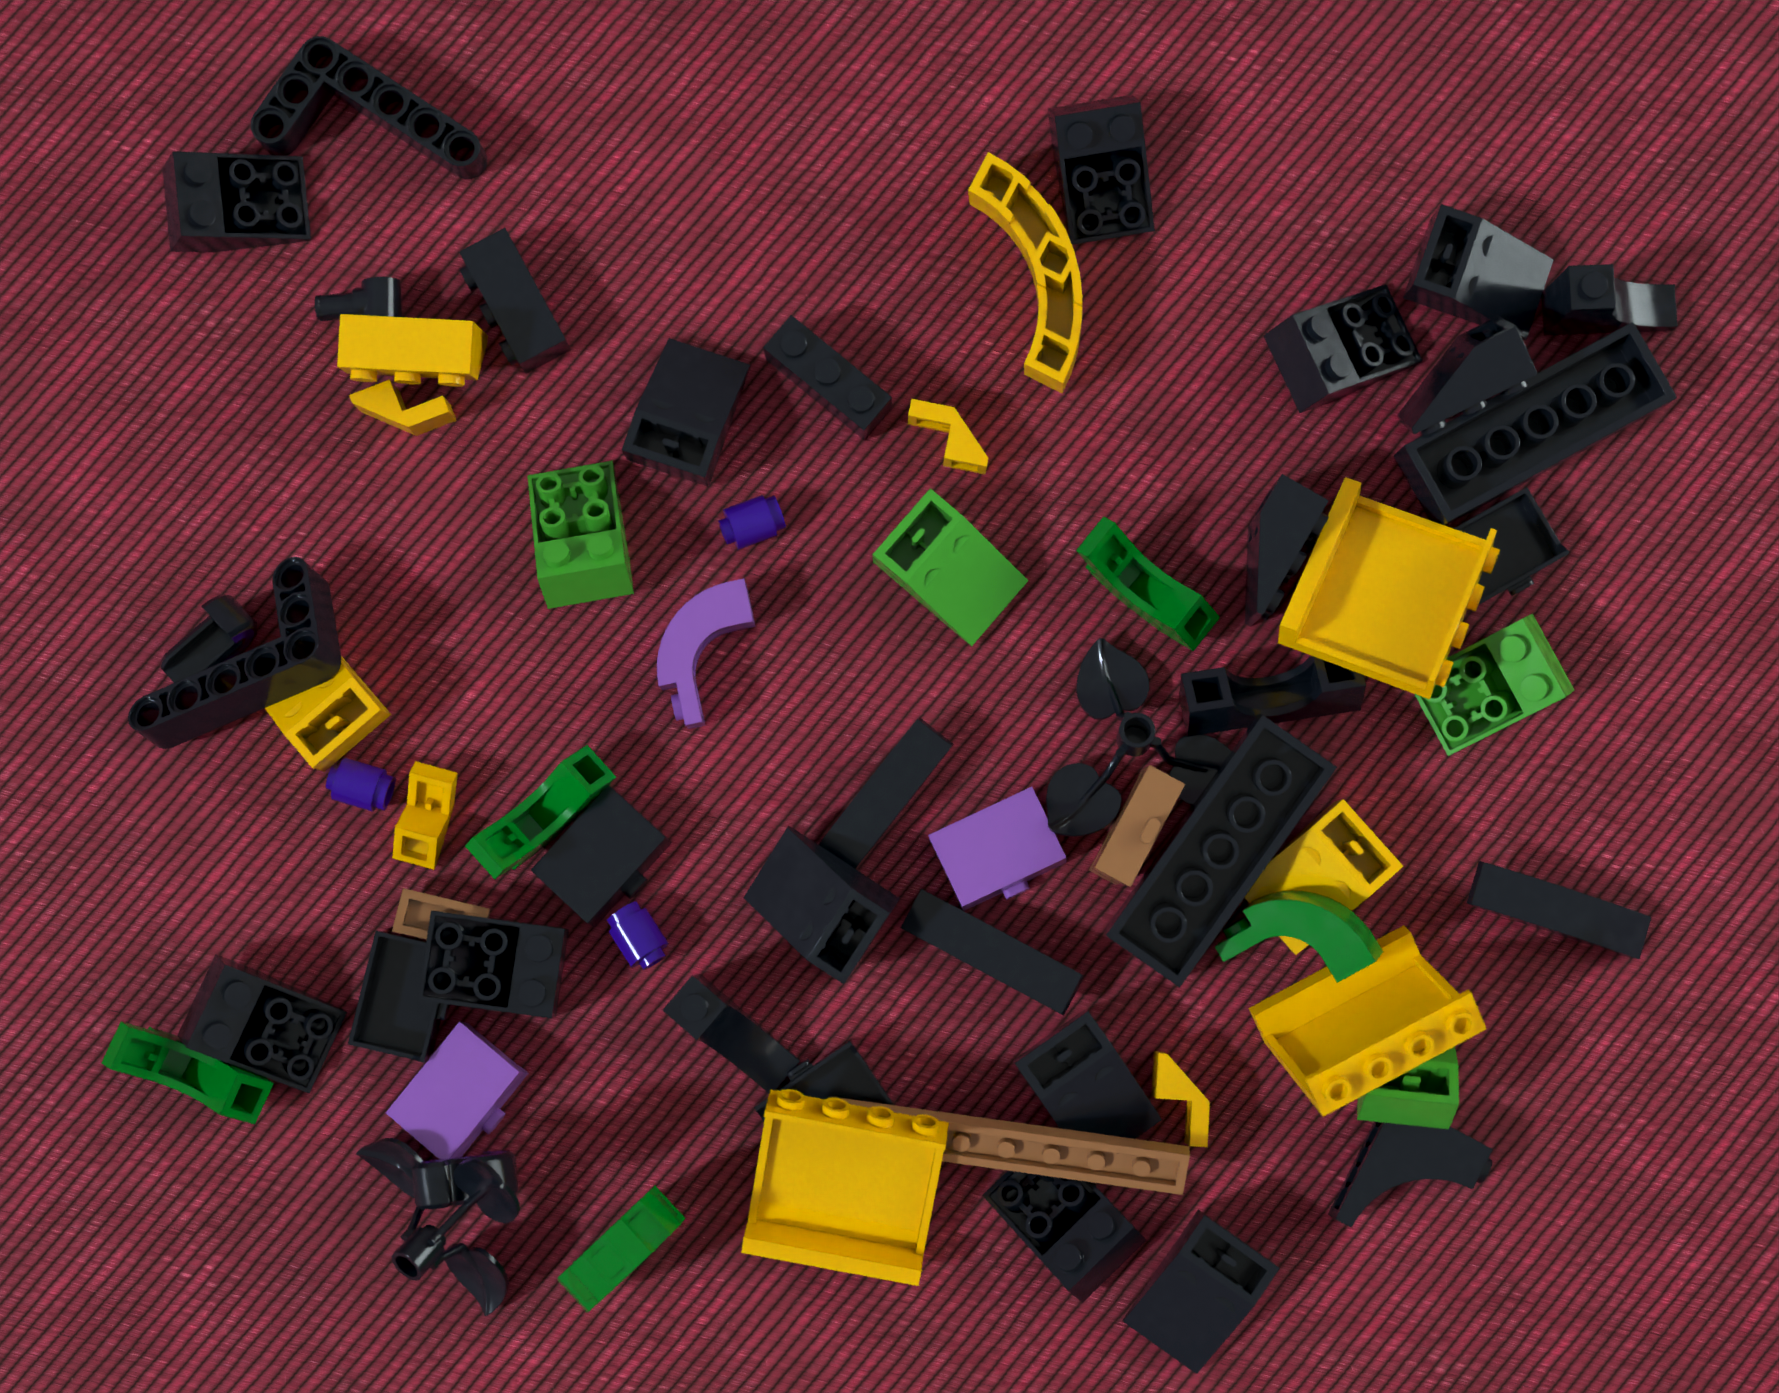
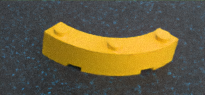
(1046, 247)

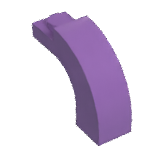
(693, 627)

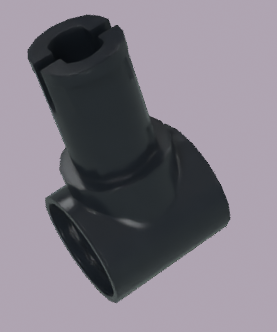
(375, 298)

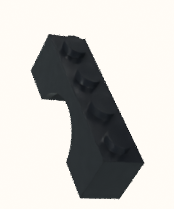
(1223, 702)

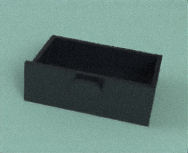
(1523, 540)
(602, 857)
(388, 1009)
(836, 1075)

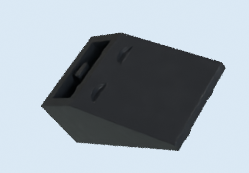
(1102, 168)
(234, 201)
(1477, 271)
(1341, 347)
(1469, 372)
(686, 412)
(1276, 534)
(820, 904)
(493, 964)
(261, 1024)
(1086, 1081)
(1066, 1227)
(1200, 1292)

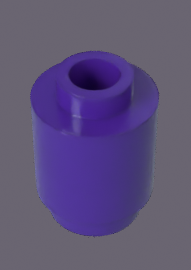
(752, 521)
(360, 785)
(637, 936)

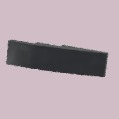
(886, 793)
(1558, 910)
(992, 952)

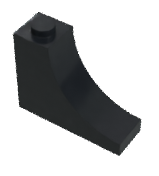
(1595, 302)
(731, 1032)
(1406, 1154)

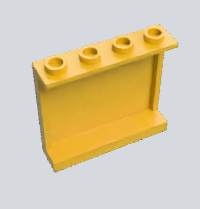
(1387, 593)
(1368, 1026)
(844, 1186)

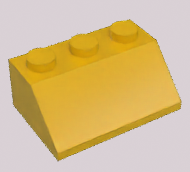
(410, 349)

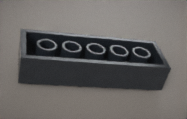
(1536, 427)
(1219, 849)

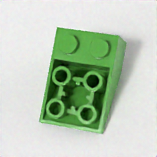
(579, 535)
(949, 567)
(1495, 685)
(1417, 1098)

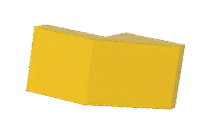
(386, 404)
(962, 448)
(426, 816)
(1173, 1083)

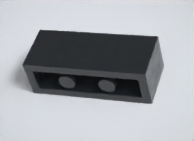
(512, 302)
(827, 377)

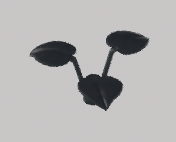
(1105, 686)
(425, 1246)

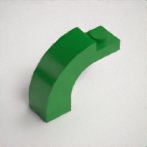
(1145, 587)
(542, 814)
(1317, 920)
(167, 1061)

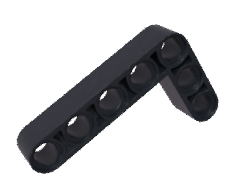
(371, 102)
(257, 678)

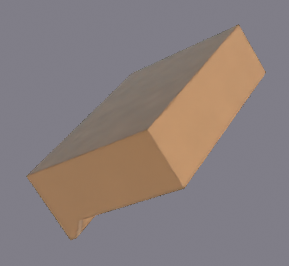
(1137, 826)

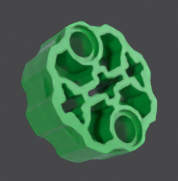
(621, 1249)

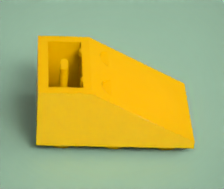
(329, 717)
(1330, 858)

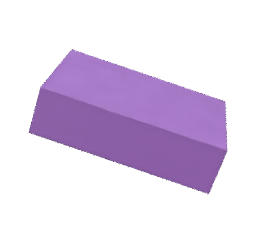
(998, 849)
(457, 1093)

